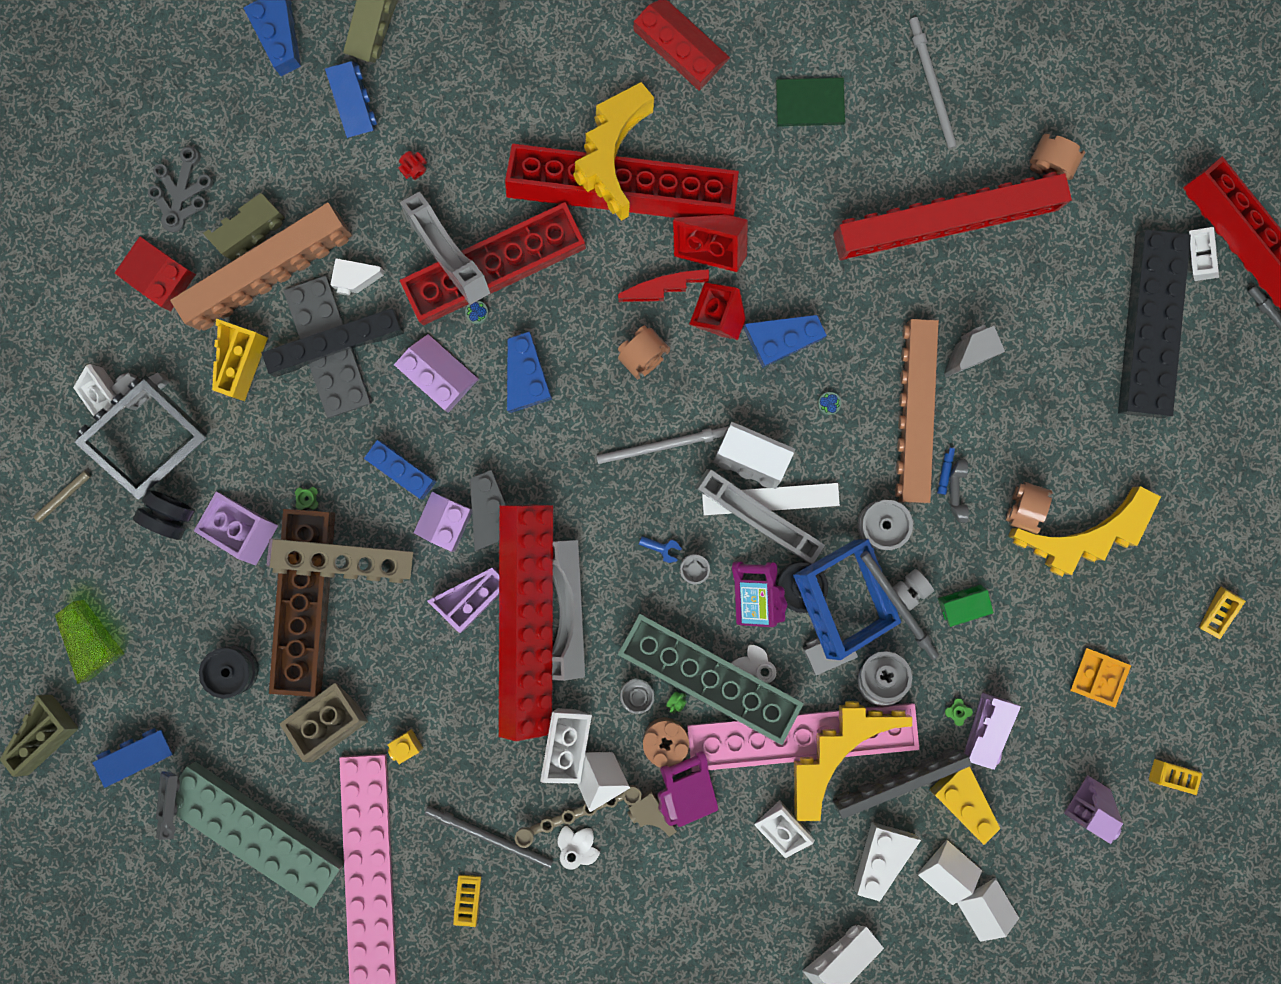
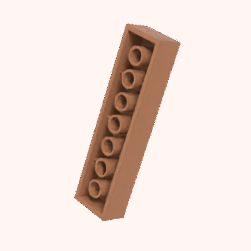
(261, 268)

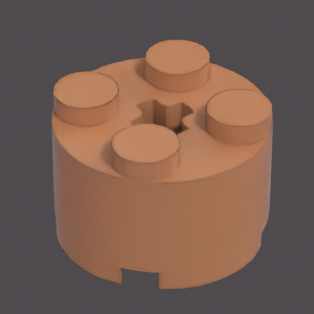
(1056, 156)
(642, 352)
(1030, 507)
(671, 730)

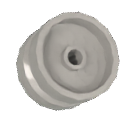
(898, 523)
(880, 691)

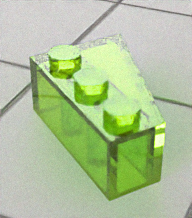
(86, 641)

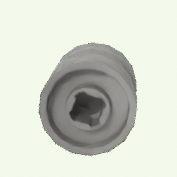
(694, 569)
(917, 584)

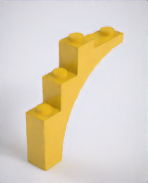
(614, 121)
(1123, 526)
(832, 747)

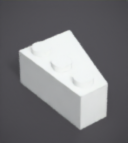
(883, 859)
(845, 958)

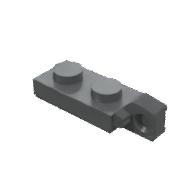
(166, 805)

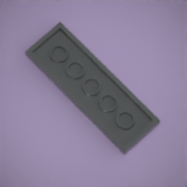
(336, 375)
(906, 781)

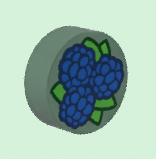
(477, 312)
(829, 403)

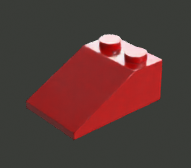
(711, 240)
(154, 273)

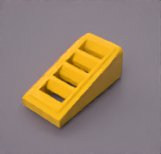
(1214, 608)
(1161, 772)
(466, 920)

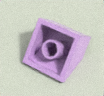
(443, 522)

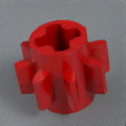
(412, 165)

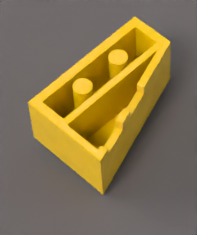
(236, 359)
(967, 803)

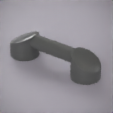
(959, 470)

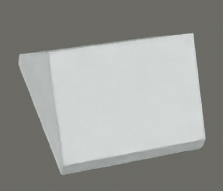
(95, 388)
(601, 779)
(784, 830)
(951, 873)
(989, 911)

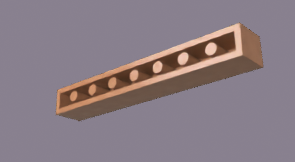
(918, 411)

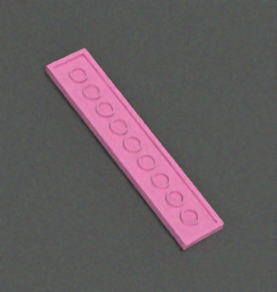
(736, 745)
(368, 869)

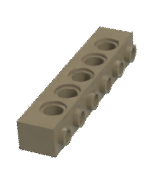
(279, 549)

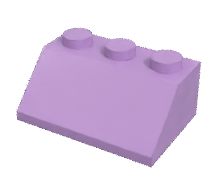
(436, 372)

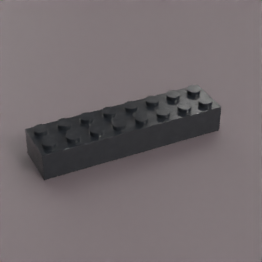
(1154, 324)

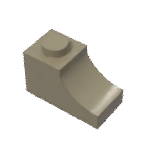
(647, 813)

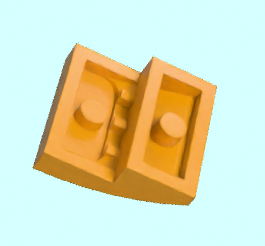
(1100, 677)

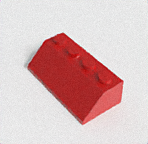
(680, 42)

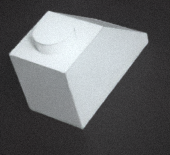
(353, 276)

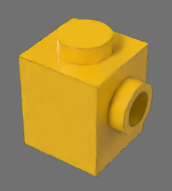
(404, 747)

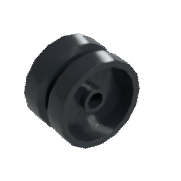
(163, 514)
(792, 594)
(215, 675)

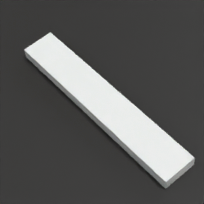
(784, 498)

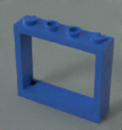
(820, 613)

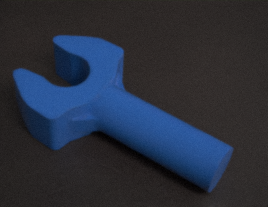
(662, 548)

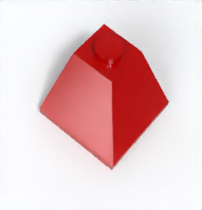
(719, 311)

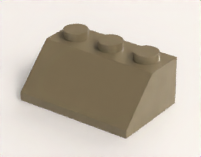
(323, 723)

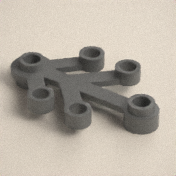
(180, 192)

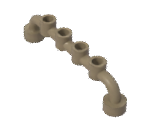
(525, 835)

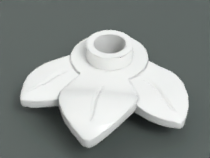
(756, 660)
(579, 845)

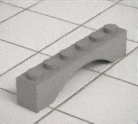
(457, 266)
(759, 517)
(569, 643)

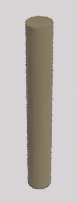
(62, 496)

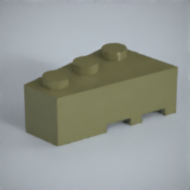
(369, 28)
(246, 228)
(39, 736)

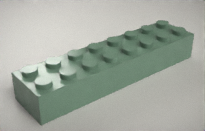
(710, 679)
(255, 835)

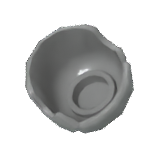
(637, 696)

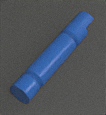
(945, 472)

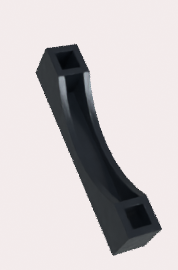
(323, 344)

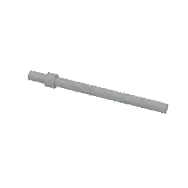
(920, 43)
(706, 435)

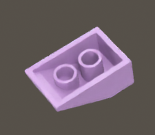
(235, 528)

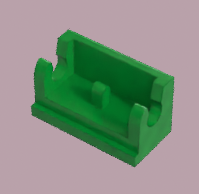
(966, 605)

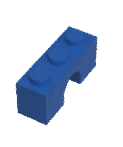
(400, 470)

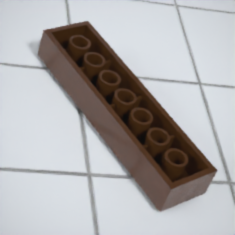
(301, 610)

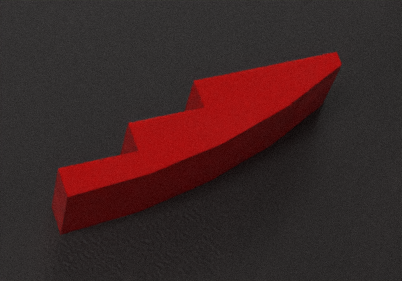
(654, 289)

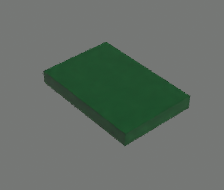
(810, 102)

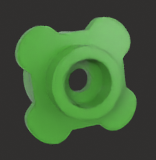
(300, 498)
(676, 702)
(952, 712)

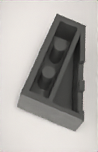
(485, 499)

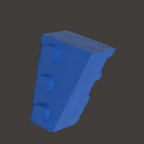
(276, 32)
(351, 98)
(783, 337)
(525, 375)
(132, 757)

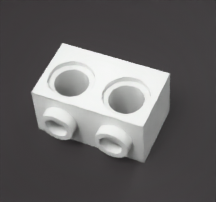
(1204, 254)

